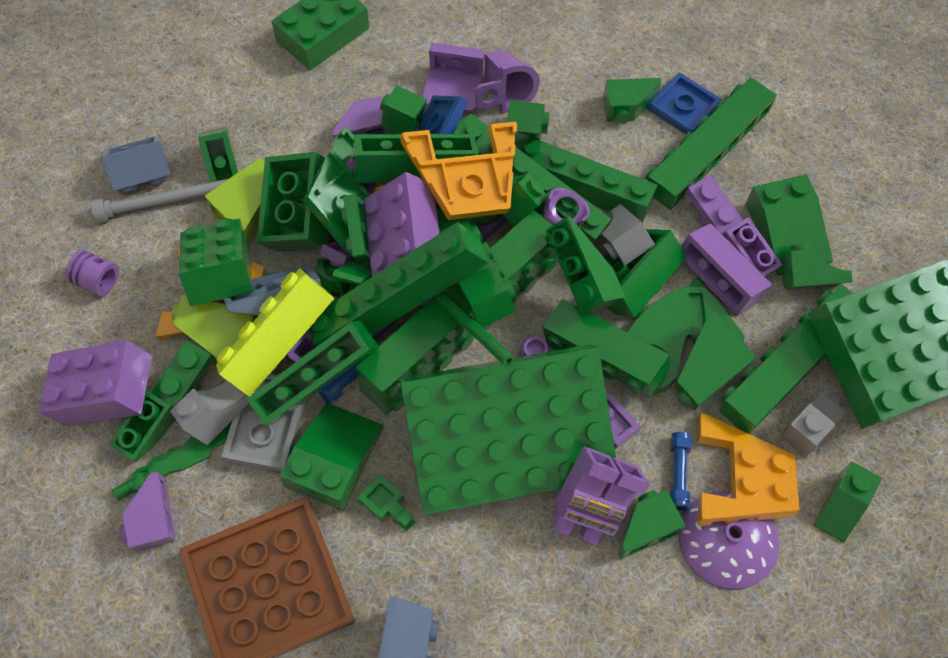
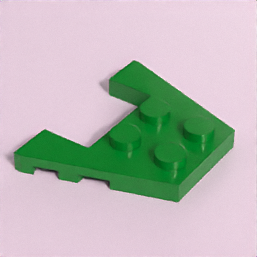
(333, 183)

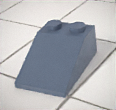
(263, 289)

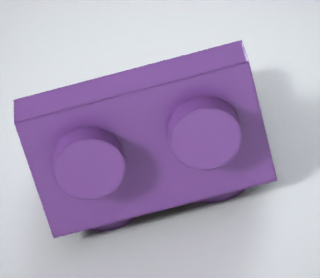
(454, 73)

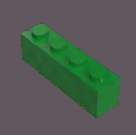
(383, 157)
(621, 354)
(312, 372)

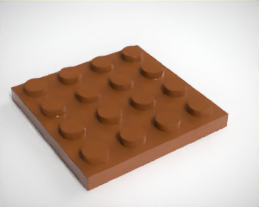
(267, 584)

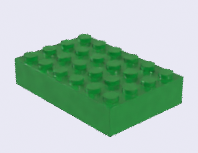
(889, 343)
(504, 429)

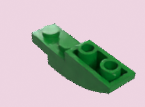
(183, 374)

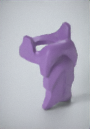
(549, 209)

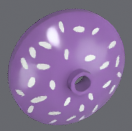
(728, 560)

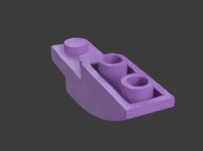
(741, 233)

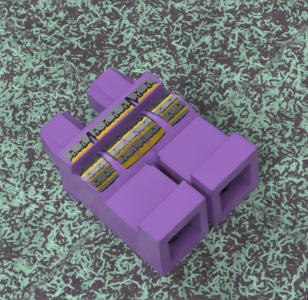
(597, 495)

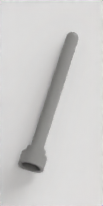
(104, 210)

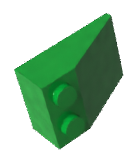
(789, 215)
(331, 456)

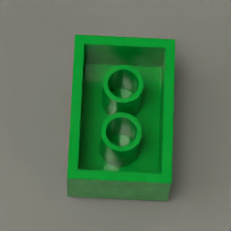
(319, 28)
(283, 216)
(215, 262)

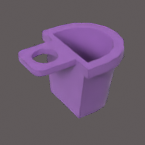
(506, 81)

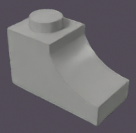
(626, 236)
(209, 411)
(813, 424)

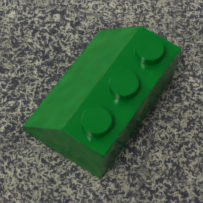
(647, 272)

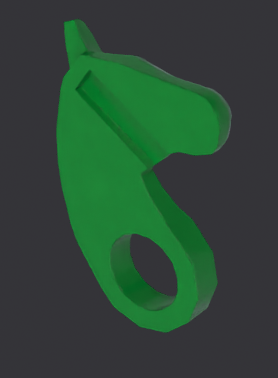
(676, 318)

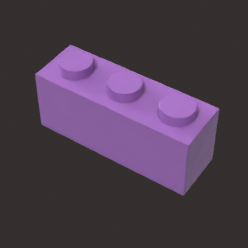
(724, 269)

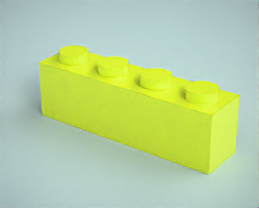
(273, 332)

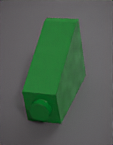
(712, 362)

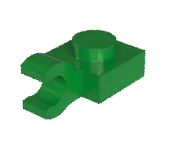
(384, 500)

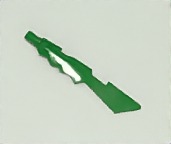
(173, 461)

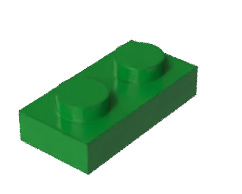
(355, 218)

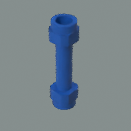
(334, 390)
(680, 445)

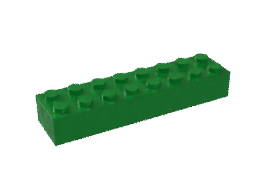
(435, 335)

